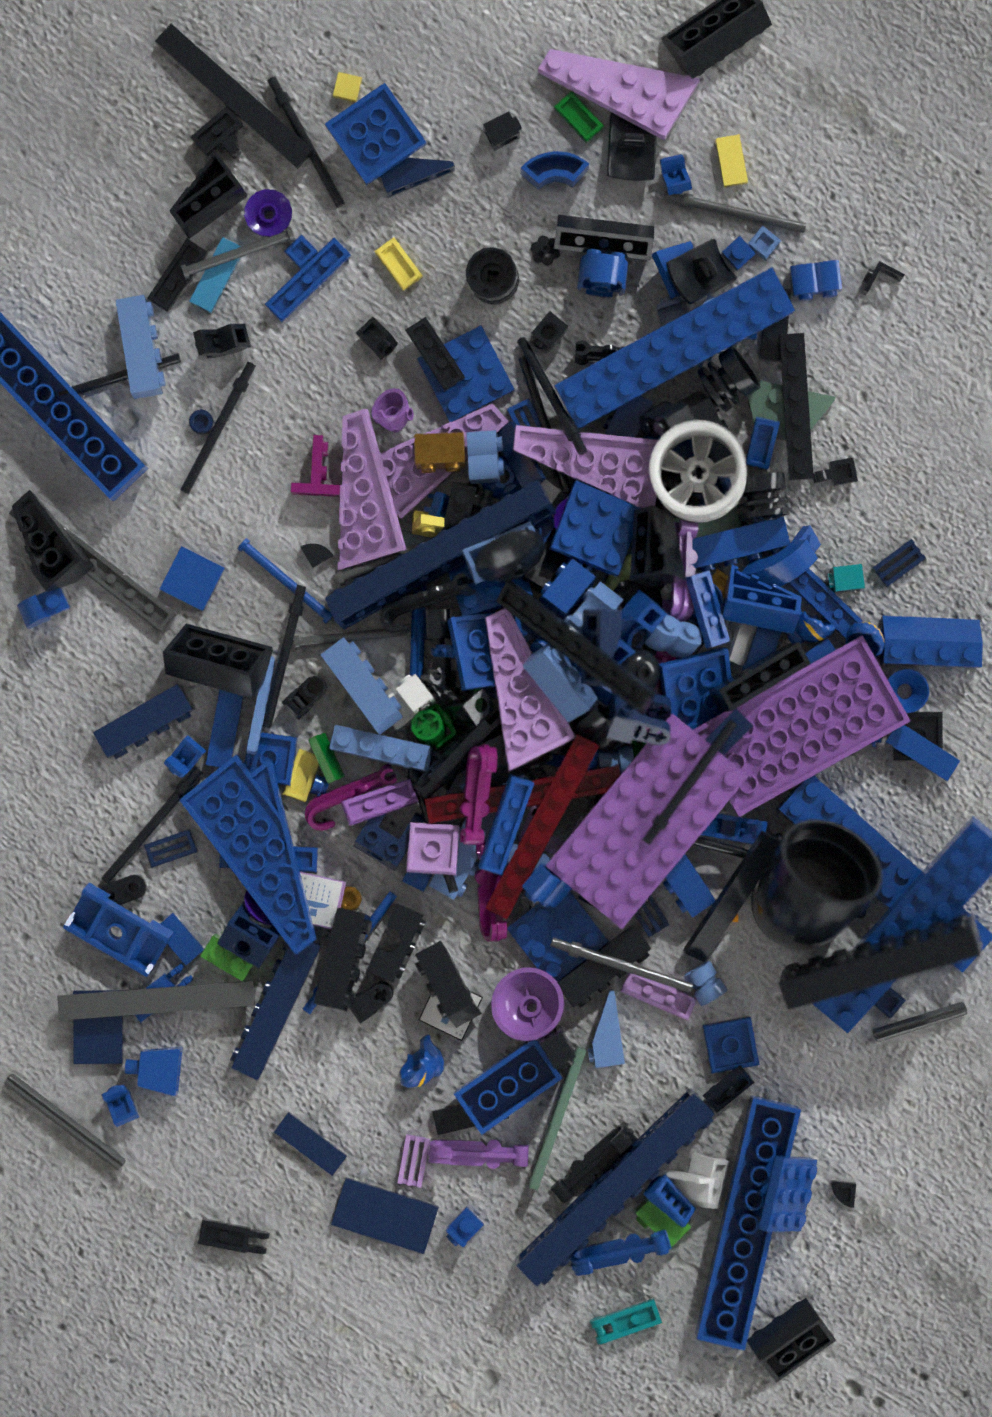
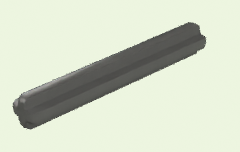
(920, 1022)

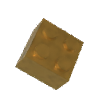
(439, 451)

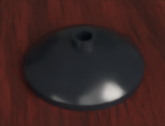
(510, 556)

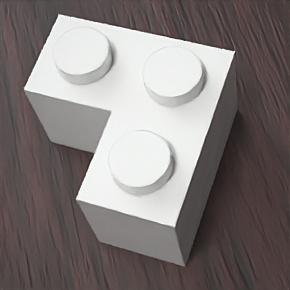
(413, 698)

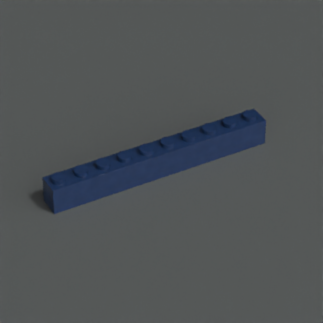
(437, 556)

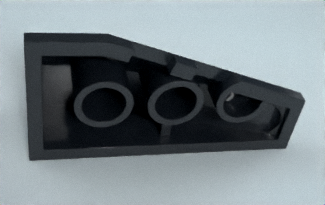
(52, 551)

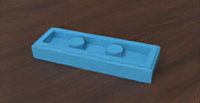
(214, 279)

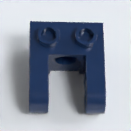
(627, 724)
(381, 844)
(247, 938)

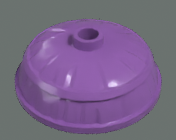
(517, 993)

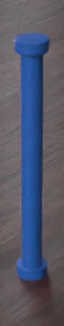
(284, 579)

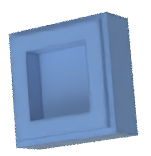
(764, 242)

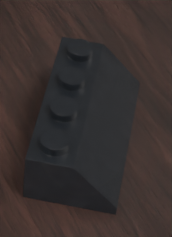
(715, 33)
(217, 660)

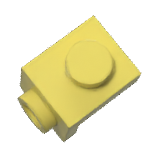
(425, 524)

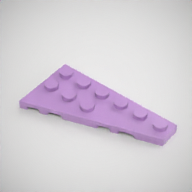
(635, 93)
(610, 464)
(407, 482)
(366, 503)
(527, 715)

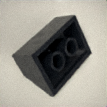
(790, 1340)

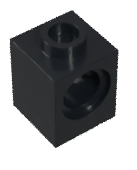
(502, 130)
(553, 322)

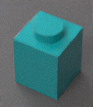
(846, 578)

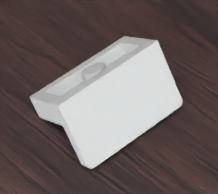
(740, 641)
(713, 1168)
(691, 1185)

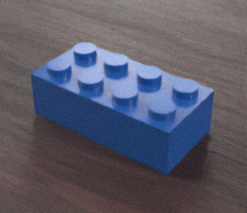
(507, 1085)

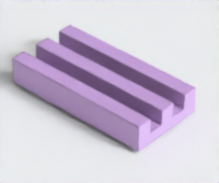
(410, 1181)

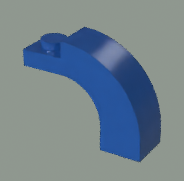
(788, 562)
(735, 828)

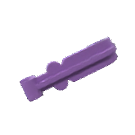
(681, 604)
(476, 1153)

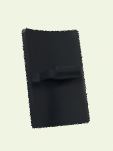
(630, 151)
(699, 272)
(502, 773)

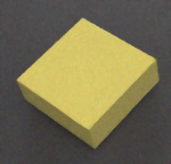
(347, 87)

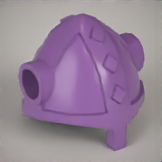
(392, 410)

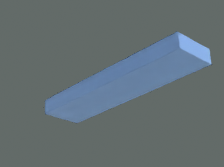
(259, 711)

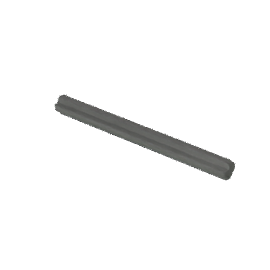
(64, 1121)

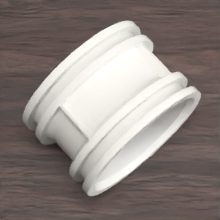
(702, 437)

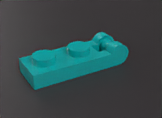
(626, 1321)

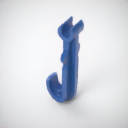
(618, 1252)

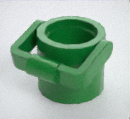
(431, 730)

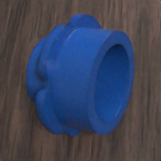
(319, 786)

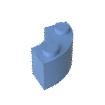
(594, 598)

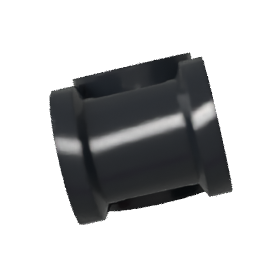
(304, 697)
(368, 1003)

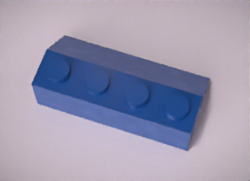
(931, 642)

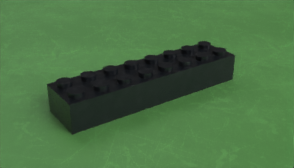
(880, 962)

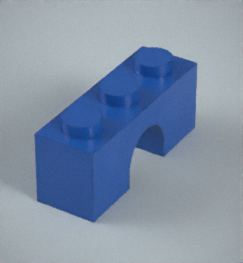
(638, 614)

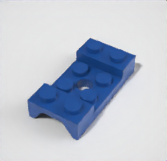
(140, 940)

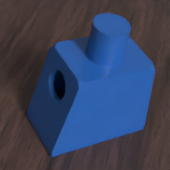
(157, 1069)

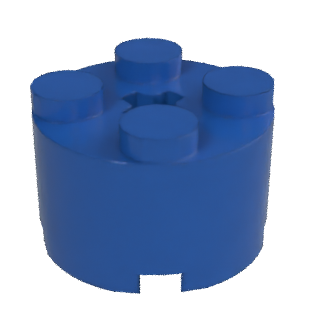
(602, 273)

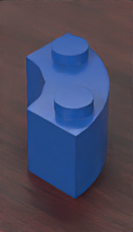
(554, 167)

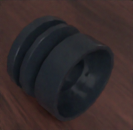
(495, 262)
(728, 379)
(762, 498)

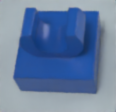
(439, 504)

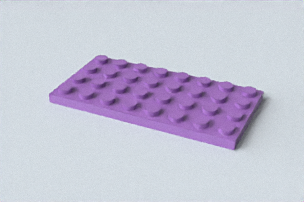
(810, 723)
(606, 851)

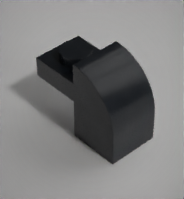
(221, 341)

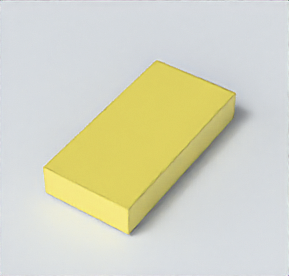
(731, 160)
(398, 264)
(303, 776)

